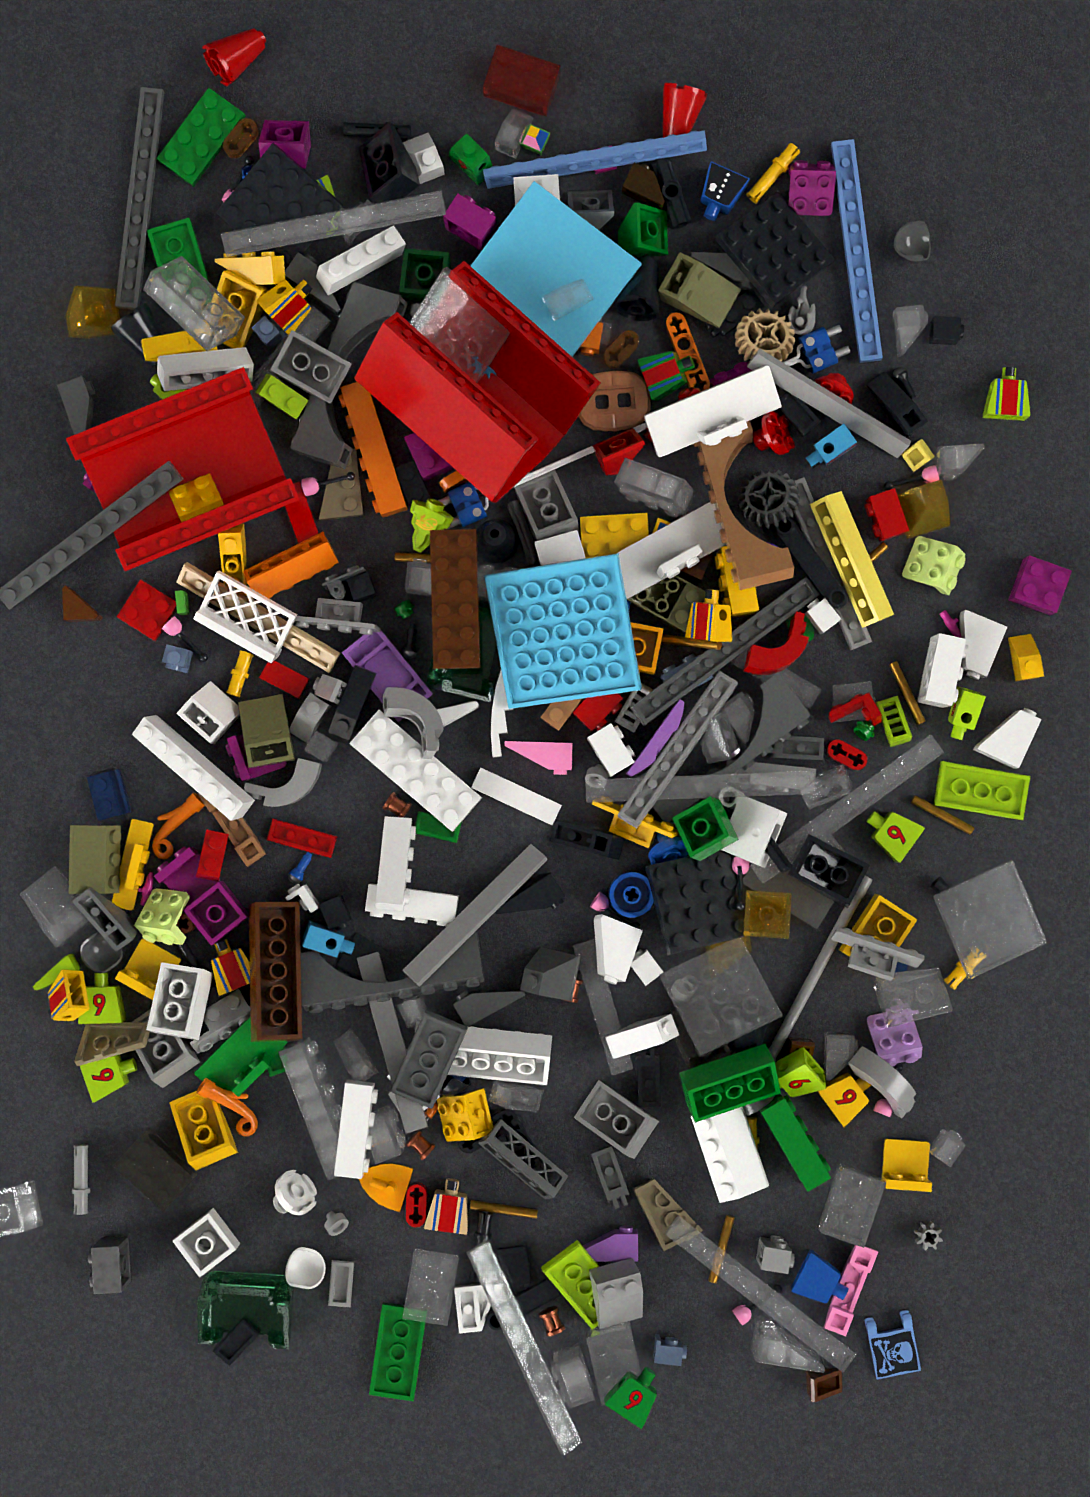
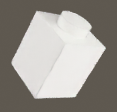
(822, 615)
(645, 966)

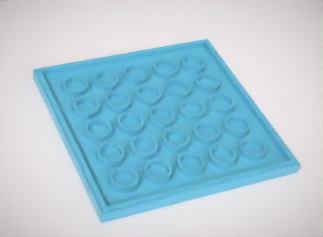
(563, 631)

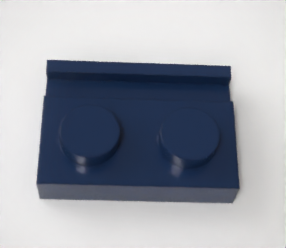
(109, 794)

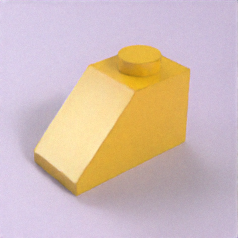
(1025, 658)

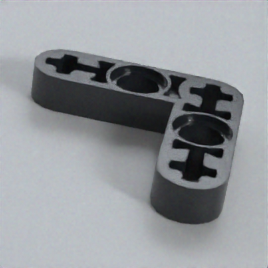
(515, 1120)

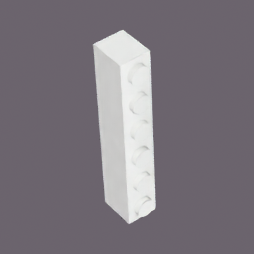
(193, 767)

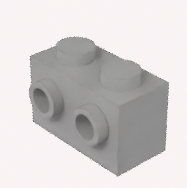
(774, 1254)

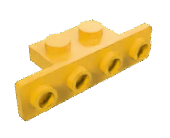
(644, 834)
(132, 863)

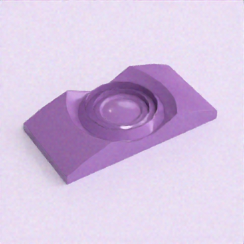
(380, 656)
(658, 740)

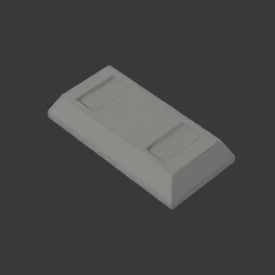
(341, 1283)

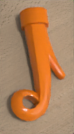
(174, 819)
(228, 1099)

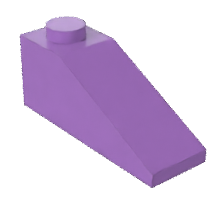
(615, 1245)

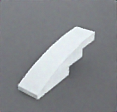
(498, 718)

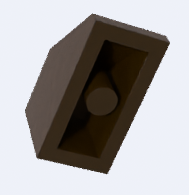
(643, 186)

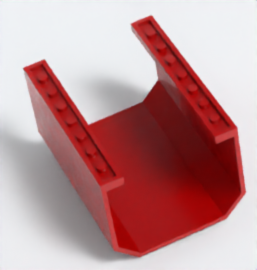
(487, 428)
(201, 433)

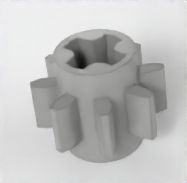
(922, 1236)

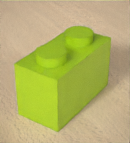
(281, 396)

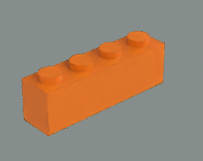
(291, 566)

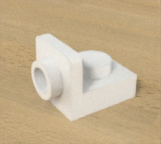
(306, 899)

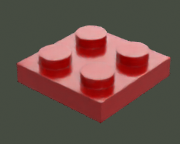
(147, 610)

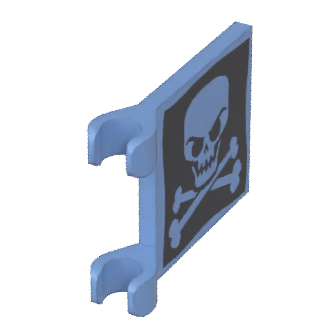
(893, 1350)

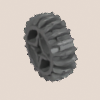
(779, 503)

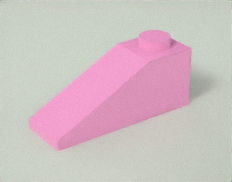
(547, 754)

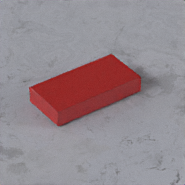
(284, 678)

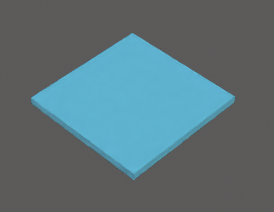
(545, 248)

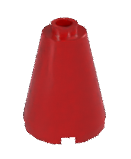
(233, 54)
(681, 108)

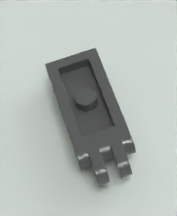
(799, 748)
(610, 1175)

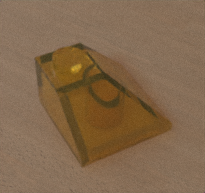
(91, 312)
(925, 508)
(767, 914)

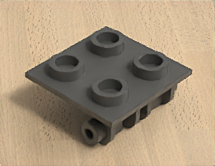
(336, 583)

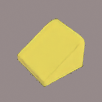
(917, 455)

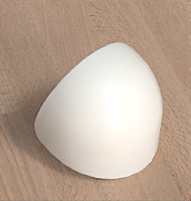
(305, 1268)

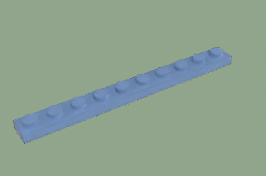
(598, 159)
(856, 251)

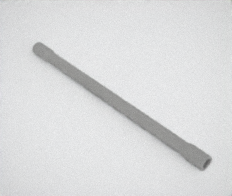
(816, 972)

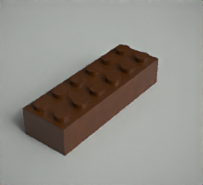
(455, 599)
(275, 971)

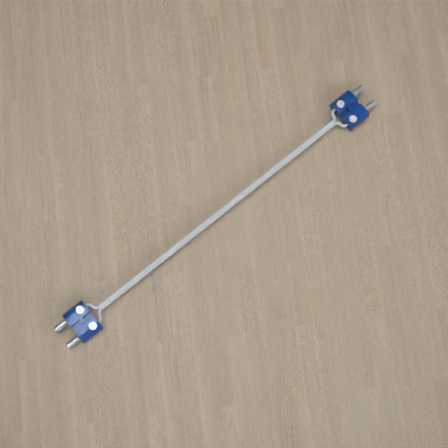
(818, 357)

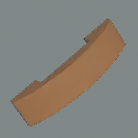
(239, 833)

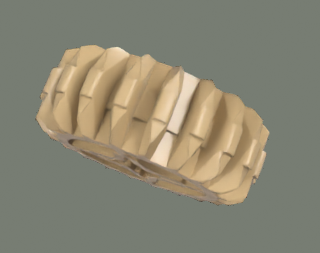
(761, 326)

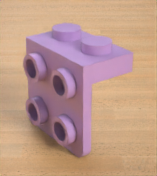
(895, 1043)

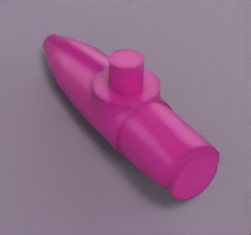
(951, 623)
(147, 888)

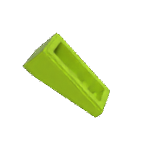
(907, 736)
(67, 963)

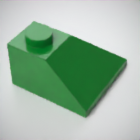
(644, 231)

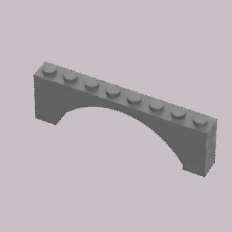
(361, 316)
(780, 715)
(328, 988)

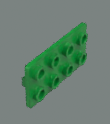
(239, 1060)

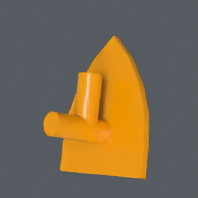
(387, 1184)

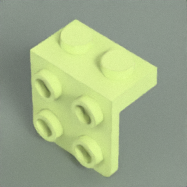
(934, 564)
(161, 915)

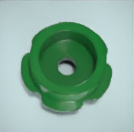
(404, 609)
(864, 730)

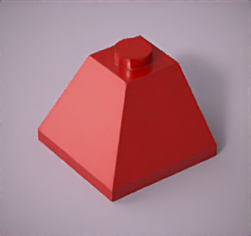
(614, 450)

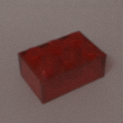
(521, 80)

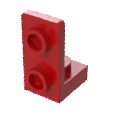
(869, 709)

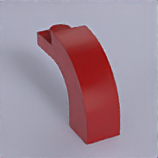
(771, 661)

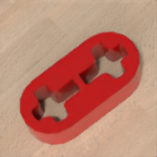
(843, 759)
(410, 1204)

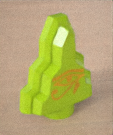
(427, 517)

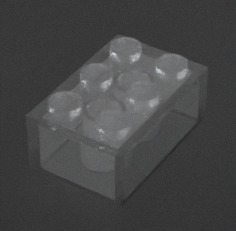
(654, 488)
(851, 1205)
(430, 1287)
(612, 1355)

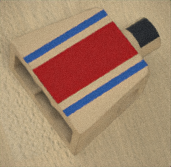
(448, 1210)

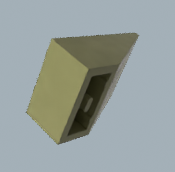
(698, 290)
(669, 601)
(266, 731)

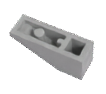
(329, 688)

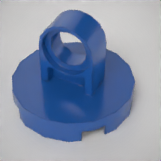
(667, 849)

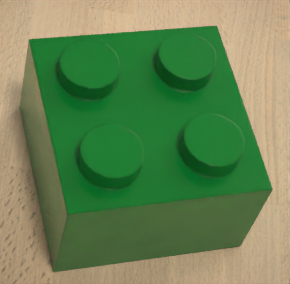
(705, 828)

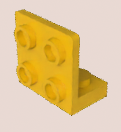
(144, 967)
(465, 1116)
(906, 1165)

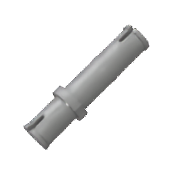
(80, 1179)

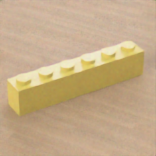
(851, 559)

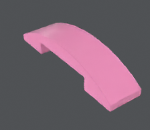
(853, 1276)

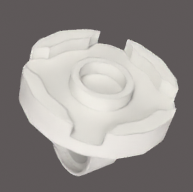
(294, 1193)

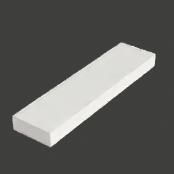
(516, 796)

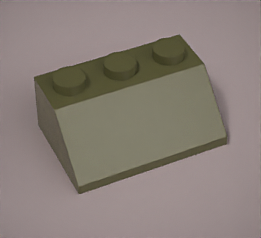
(94, 858)

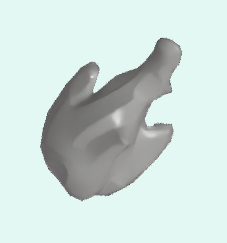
(803, 317)

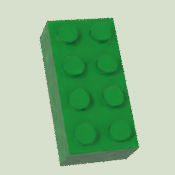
(730, 1082)
(797, 1147)

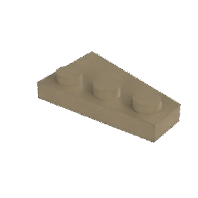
(344, 497)
(109, 1040)
(660, 1211)

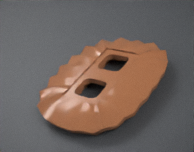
(615, 417)

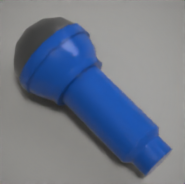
(296, 874)

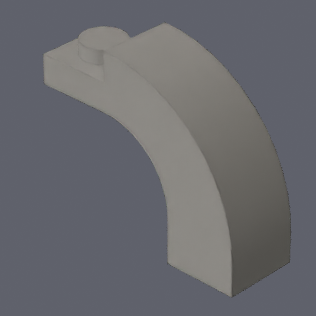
(420, 711)
(298, 787)
(885, 1079)

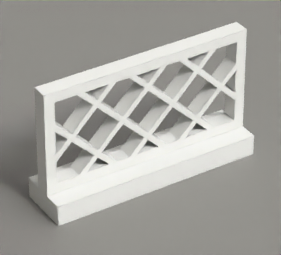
(241, 634)

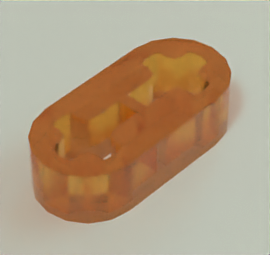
(236, 135)
(625, 352)

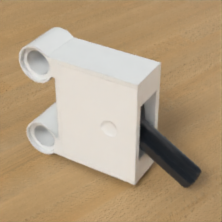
(757, 831)

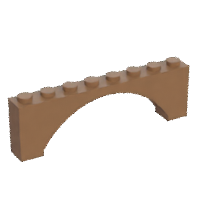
(752, 558)

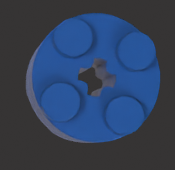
(635, 906)

